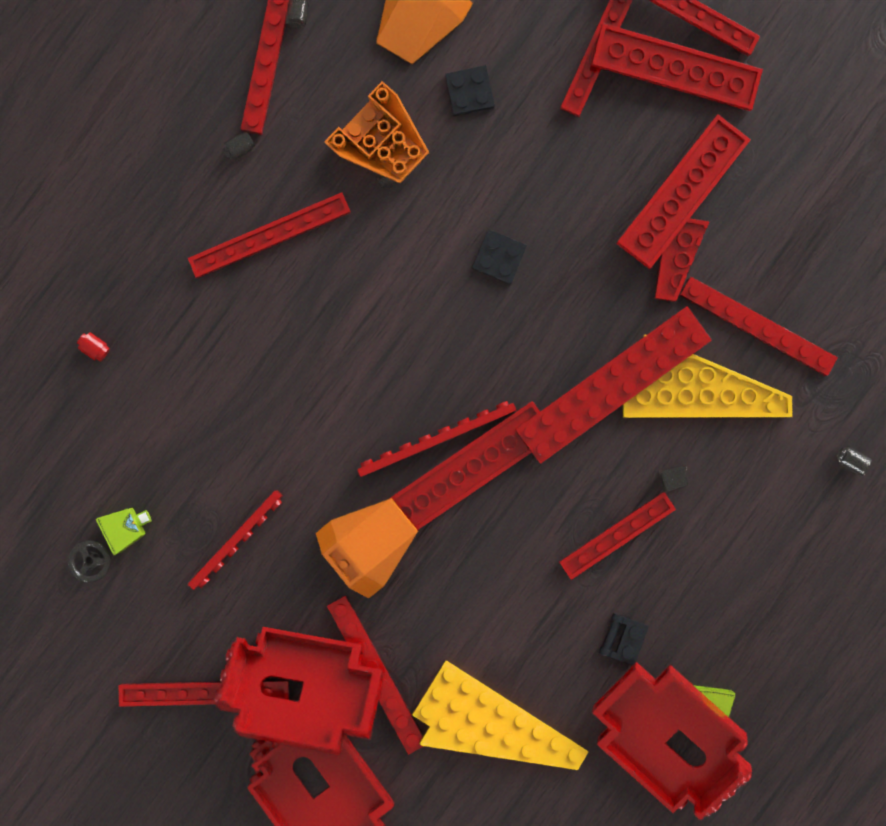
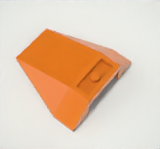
(416, 26)
(381, 137)
(367, 545)

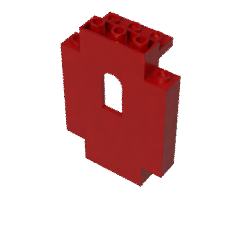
(334, 699)
(646, 713)
(351, 799)

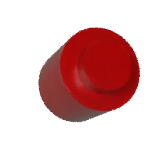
(93, 346)

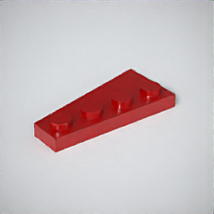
(678, 258)

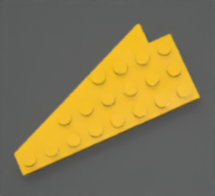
(707, 390)
(479, 721)

